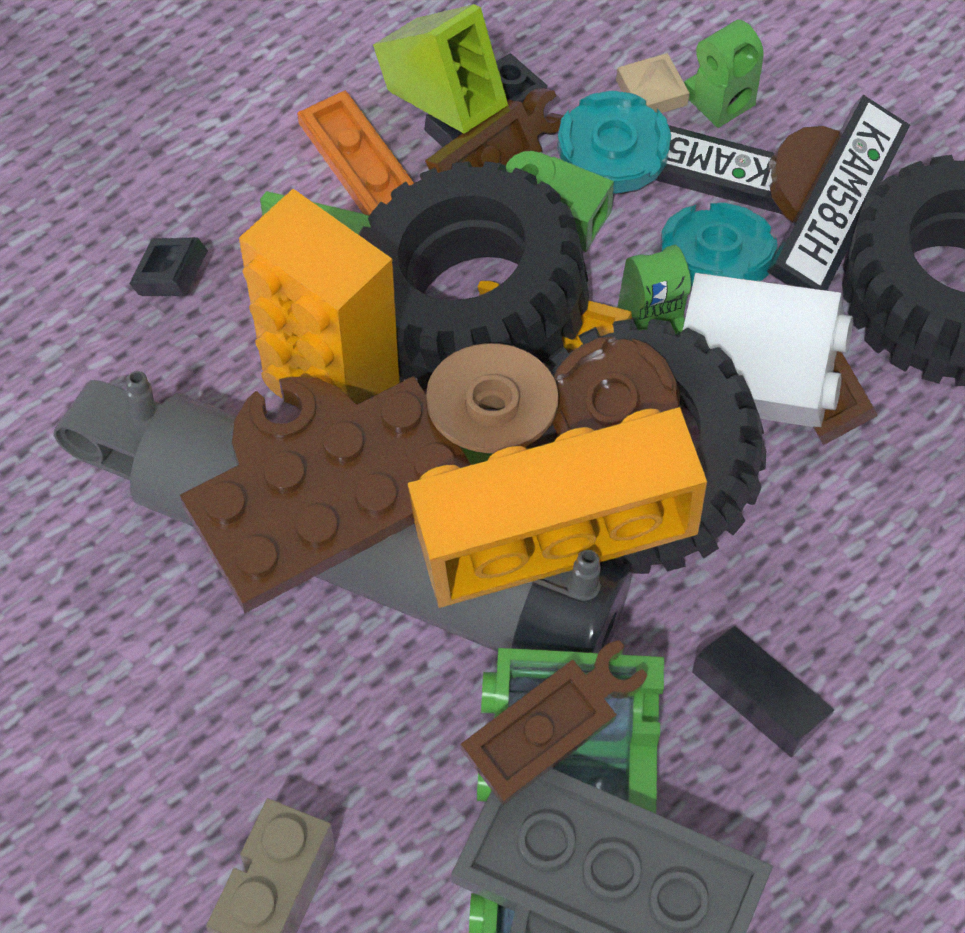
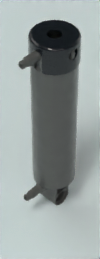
(188, 442)

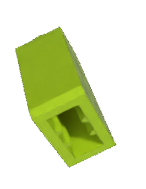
(444, 67)

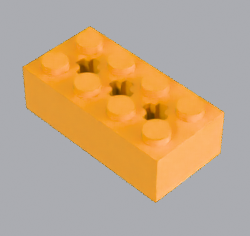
(320, 300)
(541, 506)

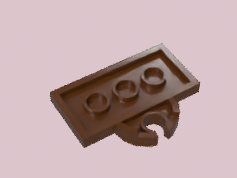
(315, 485)

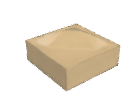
(654, 81)

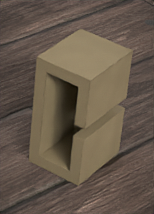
(282, 869)

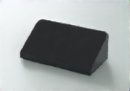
(761, 690)

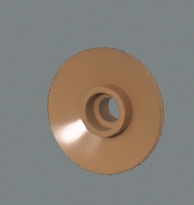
(497, 379)

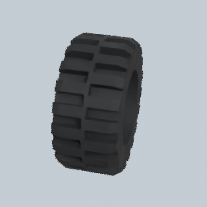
(473, 216)
(888, 287)
(728, 428)

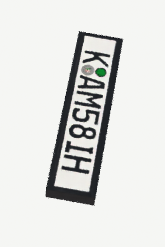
(719, 169)
(834, 202)

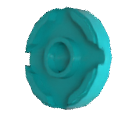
(616, 139)
(722, 241)

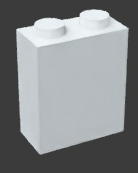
(778, 340)

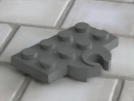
(603, 865)

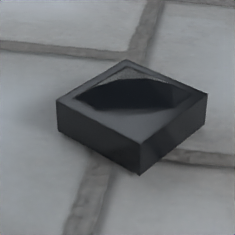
(168, 266)

